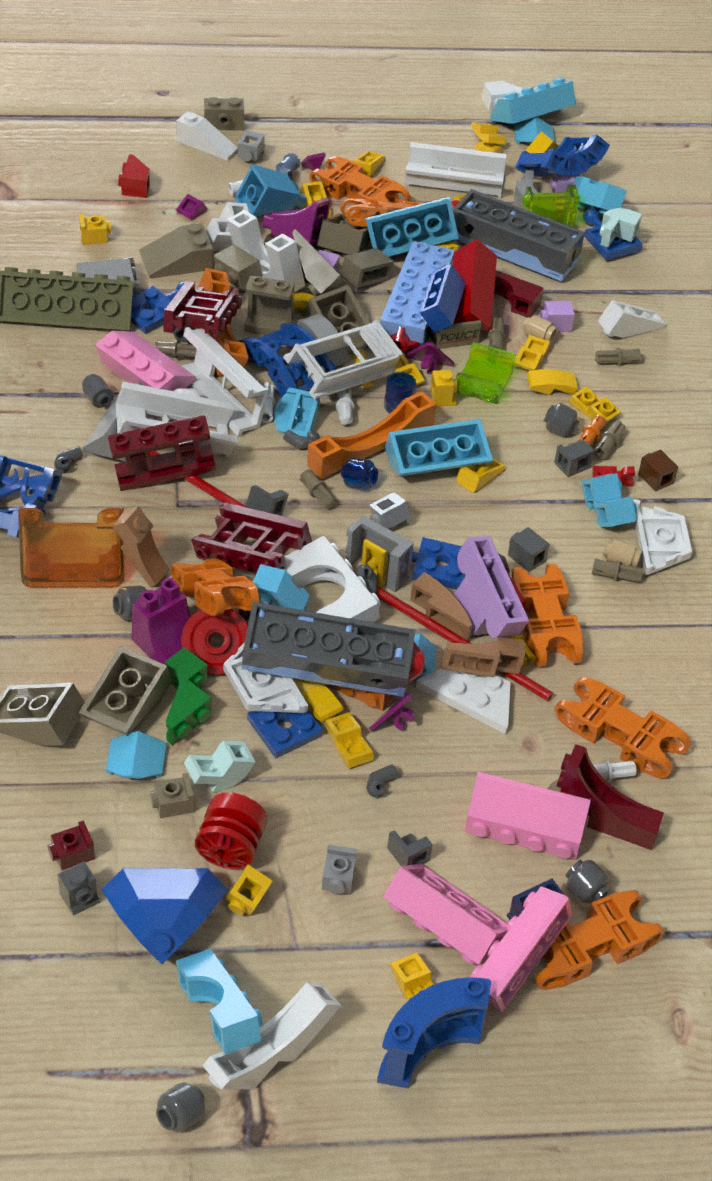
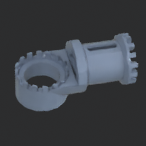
(289, 164)

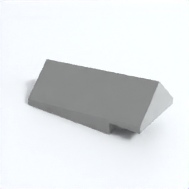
(98, 440)

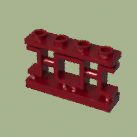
(201, 309)
(145, 470)
(256, 525)

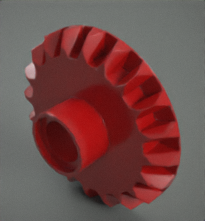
(202, 627)

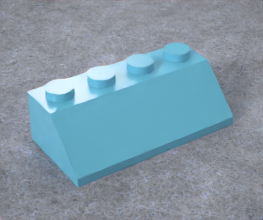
(534, 101)
(424, 223)
(438, 447)

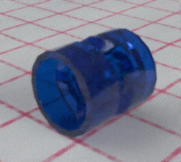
(398, 387)

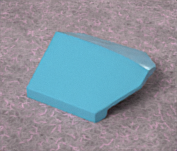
(529, 129)
(296, 412)
(136, 756)

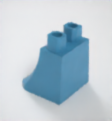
(268, 191)

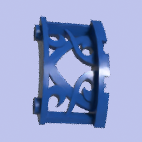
(569, 159)
(265, 352)
(42, 486)
(431, 1019)

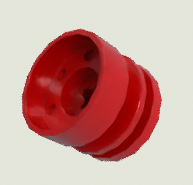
(231, 831)

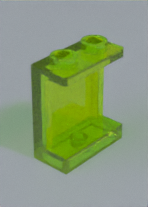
(555, 206)
(486, 373)

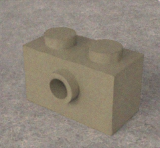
(225, 113)
(237, 265)
(366, 267)

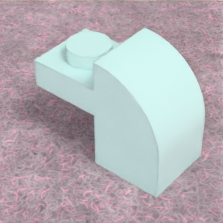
(621, 224)
(224, 768)

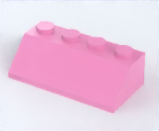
(140, 361)
(527, 816)
(445, 911)
(523, 945)

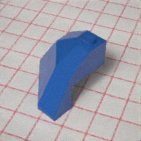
(163, 904)

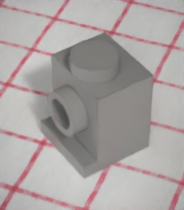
(251, 151)
(390, 511)
(339, 869)

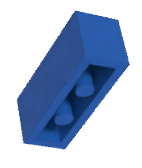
(442, 298)

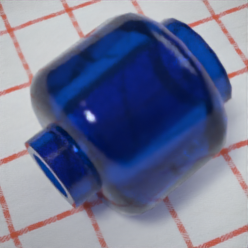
(359, 474)

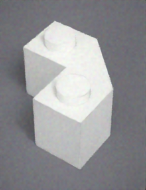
(218, 228)

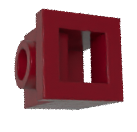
(72, 846)

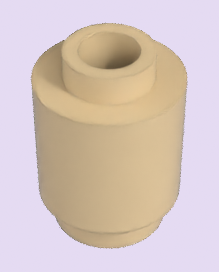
(540, 328)
(622, 552)

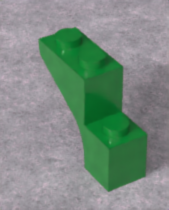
(190, 703)

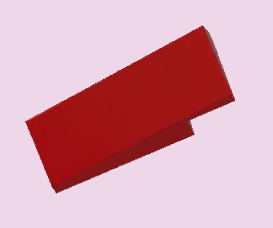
(478, 269)

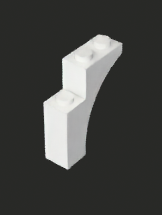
(281, 1040)

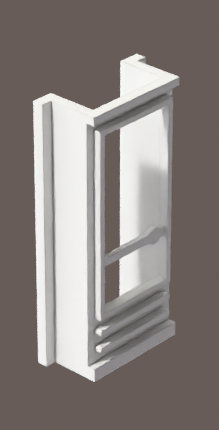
(455, 169)
(212, 355)
(350, 376)
(139, 400)

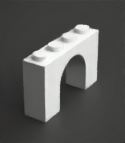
(279, 257)
(323, 562)

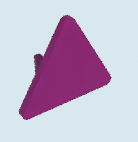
(430, 357)
(397, 711)

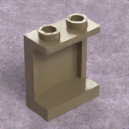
(268, 304)

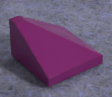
(191, 207)

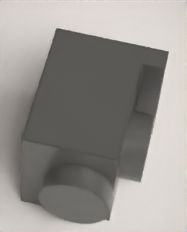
(574, 457)
(78, 888)

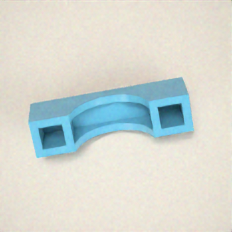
(233, 1019)

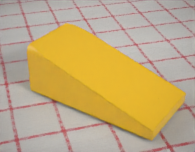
(370, 162)
(313, 192)
(477, 476)
(377, 559)

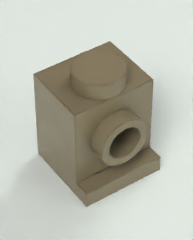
(173, 797)

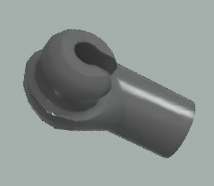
(298, 441)
(64, 459)
(368, 576)
(377, 779)

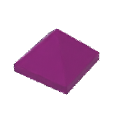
(313, 161)

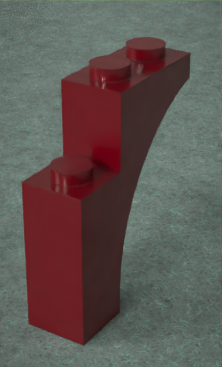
(609, 808)

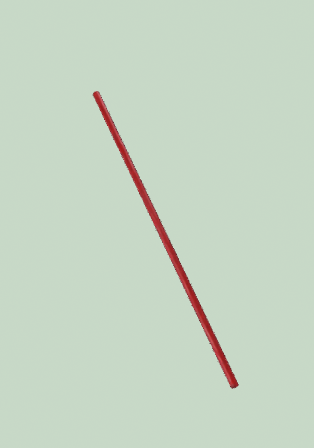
(389, 598)

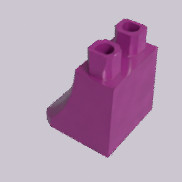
(305, 221)
(160, 620)

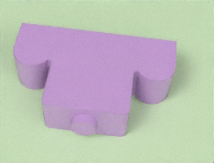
(488, 591)

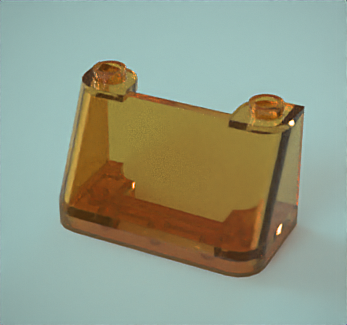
(70, 552)

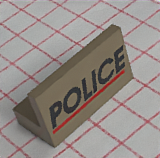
(457, 335)

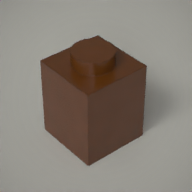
(657, 470)

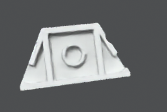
(661, 538)
(263, 690)
(473, 694)

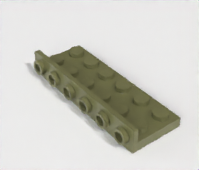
(66, 299)

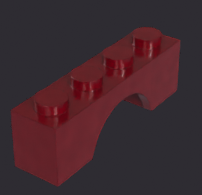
(521, 295)

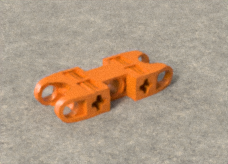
(349, 181)
(370, 207)
(215, 586)
(548, 628)
(623, 727)
(606, 930)

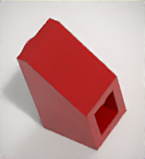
(134, 178)

